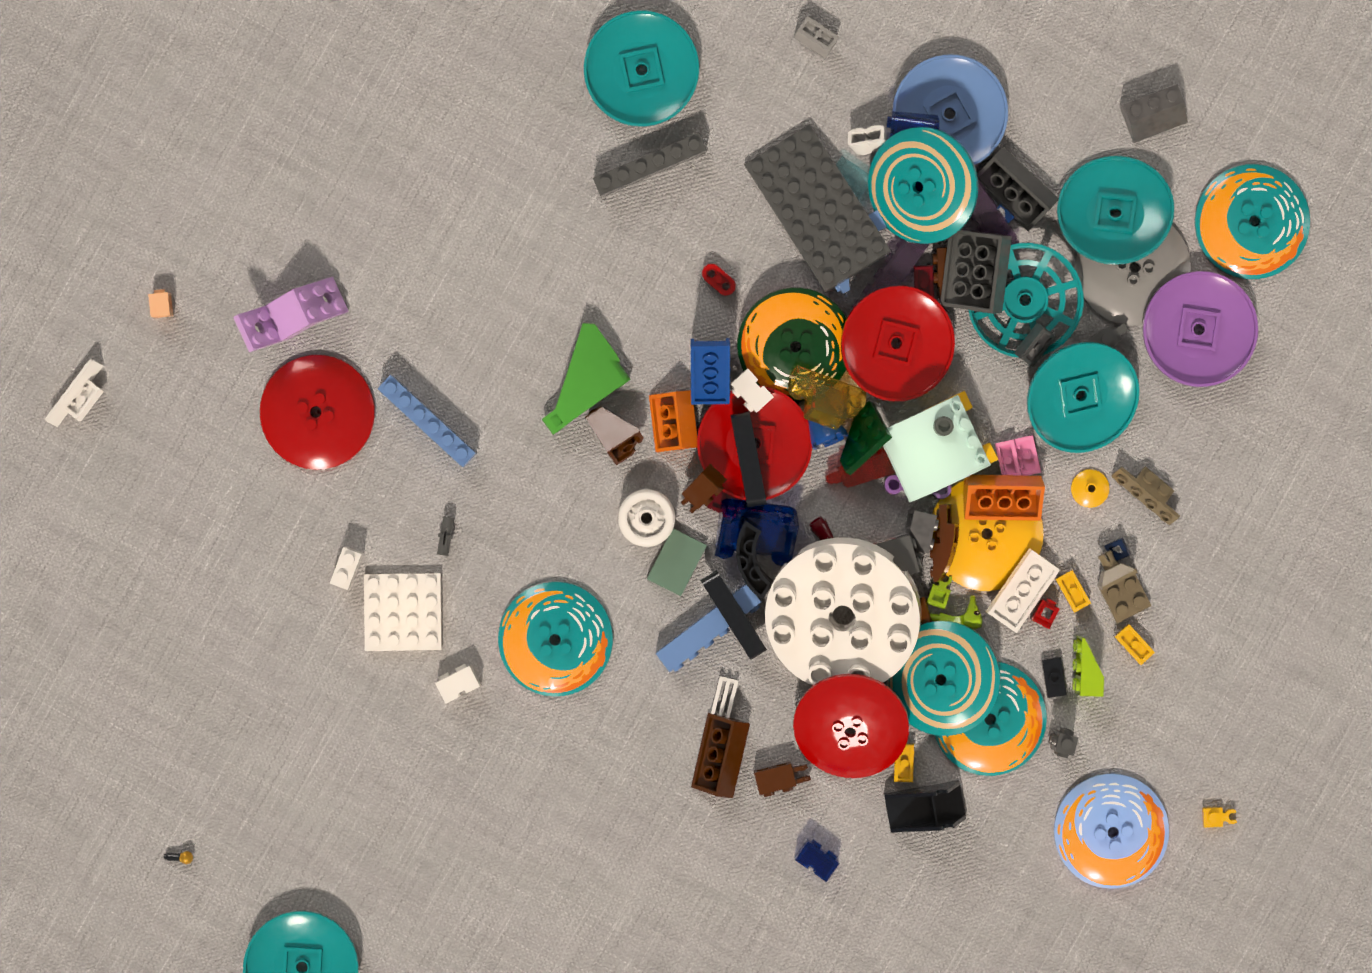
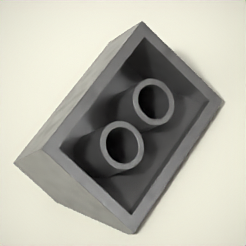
(1154, 113)

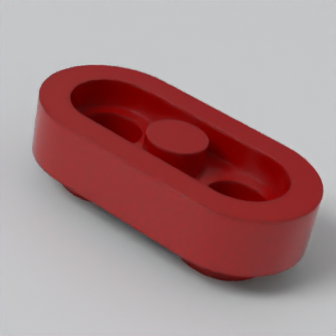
(718, 280)

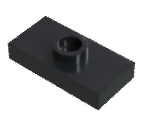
(1053, 677)

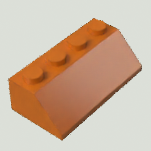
(1003, 497)

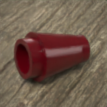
(821, 528)

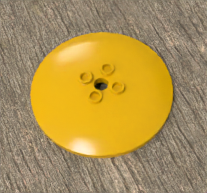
(987, 562)

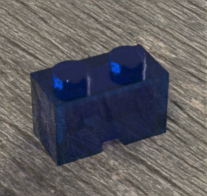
(822, 861)

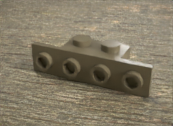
(1149, 490)

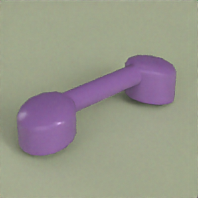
(895, 488)

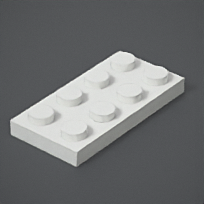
(1022, 590)

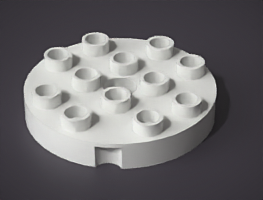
(848, 575)

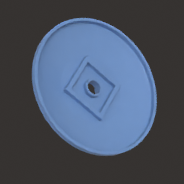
(965, 88)

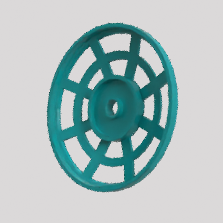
(1038, 303)

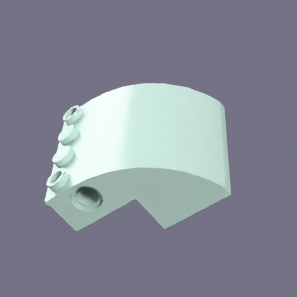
(931, 461)

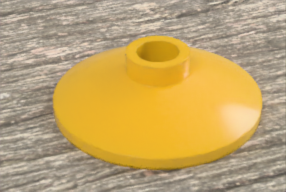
(1080, 486)

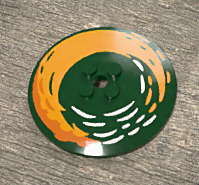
(785, 318)

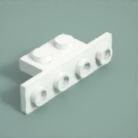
(79, 396)

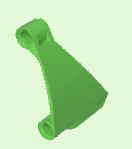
(590, 378)

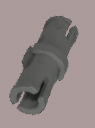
(447, 522)

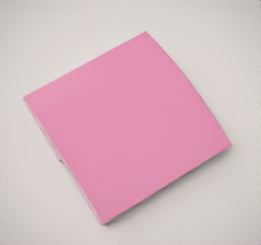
(1018, 456)

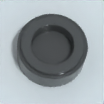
(943, 426)

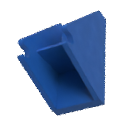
(710, 372)

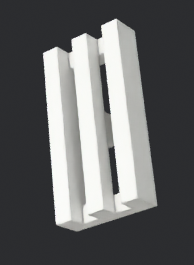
(728, 681)

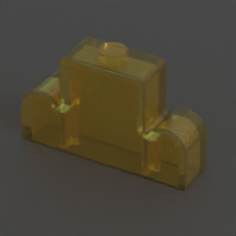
(826, 399)

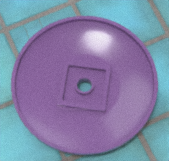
(1227, 325)

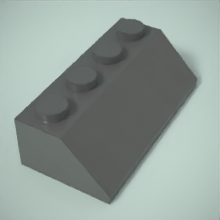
(1016, 189)

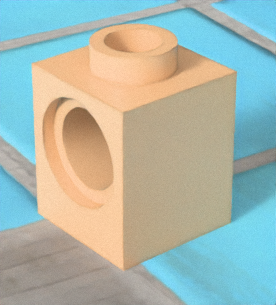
(160, 304)

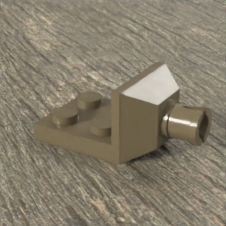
(1121, 588)

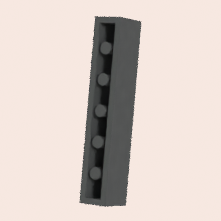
(650, 165)

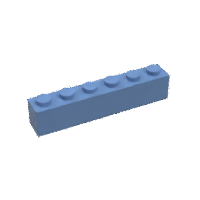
(427, 421)
(703, 632)

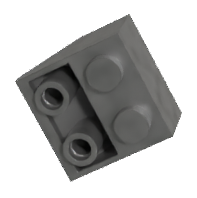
(921, 527)

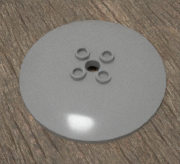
(1124, 295)

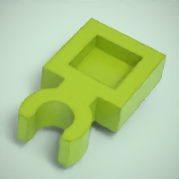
(939, 594)

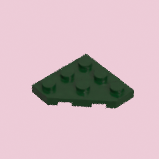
(864, 439)

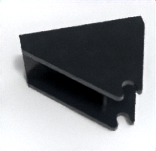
(925, 808)

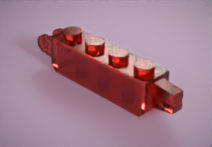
(874, 468)

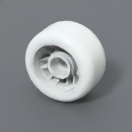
(662, 517)

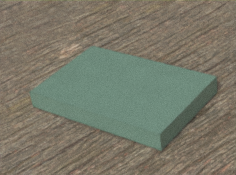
(676, 562)

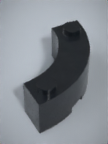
(747, 560)

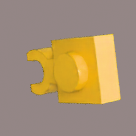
(1215, 816)

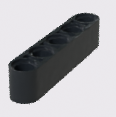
(748, 459)
(733, 615)

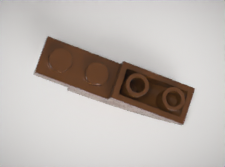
(944, 552)

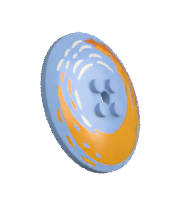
(1084, 824)

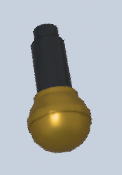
(185, 857)

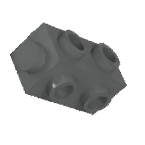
(1063, 742)

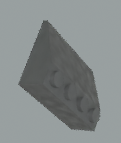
(976, 271)

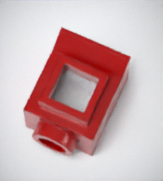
(1045, 613)

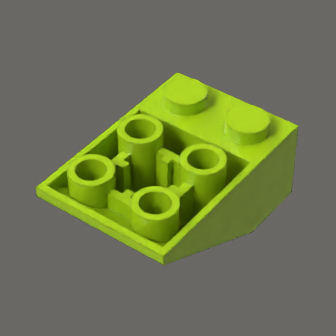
(1088, 676)

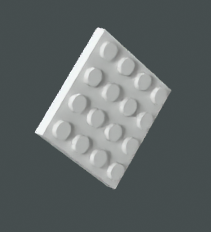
(402, 611)

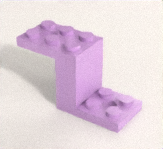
(290, 314)

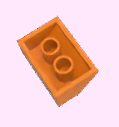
(673, 421)

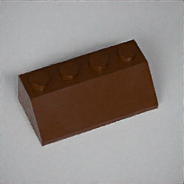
(720, 755)

